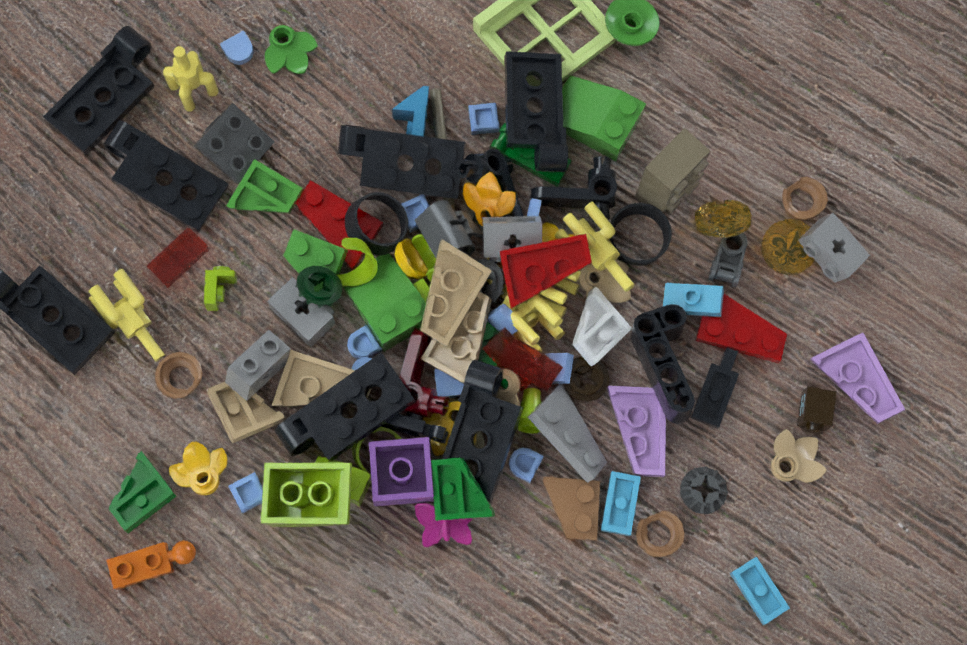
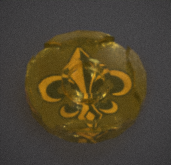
(723, 219)
(783, 250)

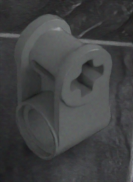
(728, 263)

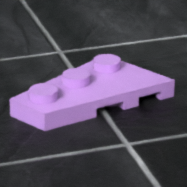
(861, 377)
(641, 427)

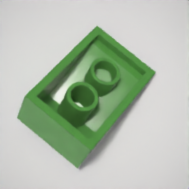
(600, 115)
(388, 303)

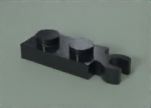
(414, 425)

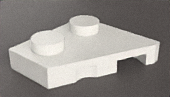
(598, 328)

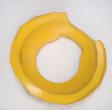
(410, 260)

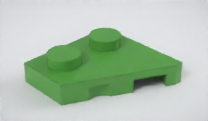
(264, 191)
(309, 251)

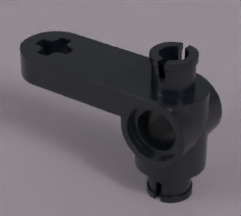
(493, 161)
(565, 197)

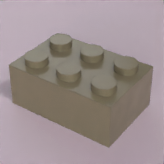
(673, 173)

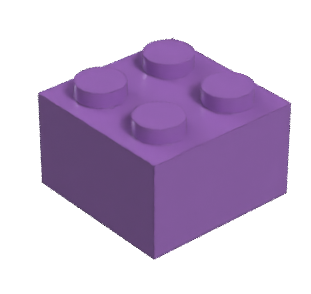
(401, 471)

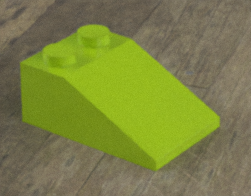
(306, 494)

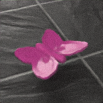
(436, 530)

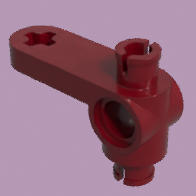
(411, 373)

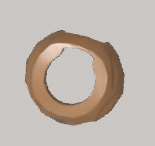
(814, 189)
(168, 364)
(675, 528)

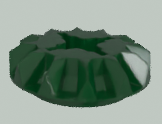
(311, 277)

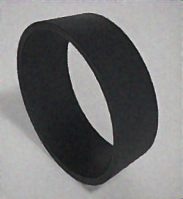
(651, 212)
(354, 231)

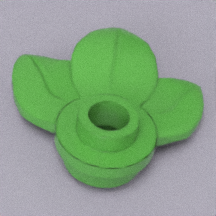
(291, 53)

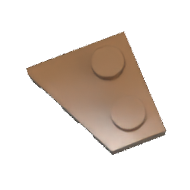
(575, 505)

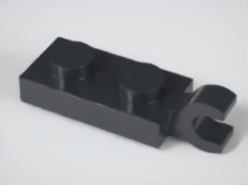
(716, 391)

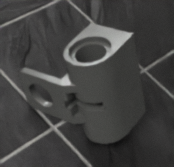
(445, 224)

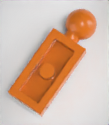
(148, 563)

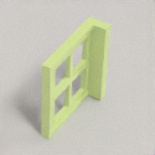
(505, 11)

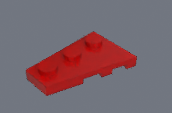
(327, 216)
(541, 265)
(742, 332)

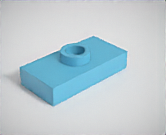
(695, 298)
(620, 503)
(759, 590)

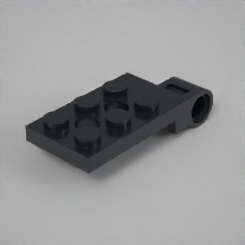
(112, 73)
(538, 130)
(381, 157)
(148, 158)
(37, 295)
(485, 413)
(324, 420)

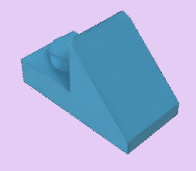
(414, 111)

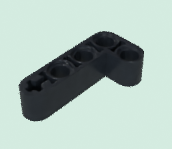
(667, 366)

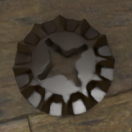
(590, 392)

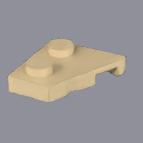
(240, 416)

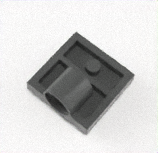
(233, 143)

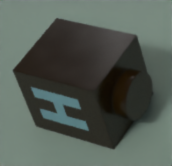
(816, 409)

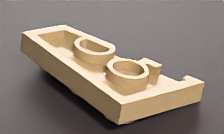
(451, 292)
(464, 344)
(306, 379)

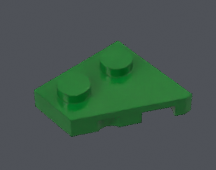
(457, 491)
(140, 495)

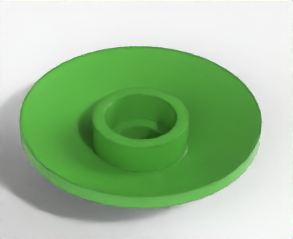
(635, 12)

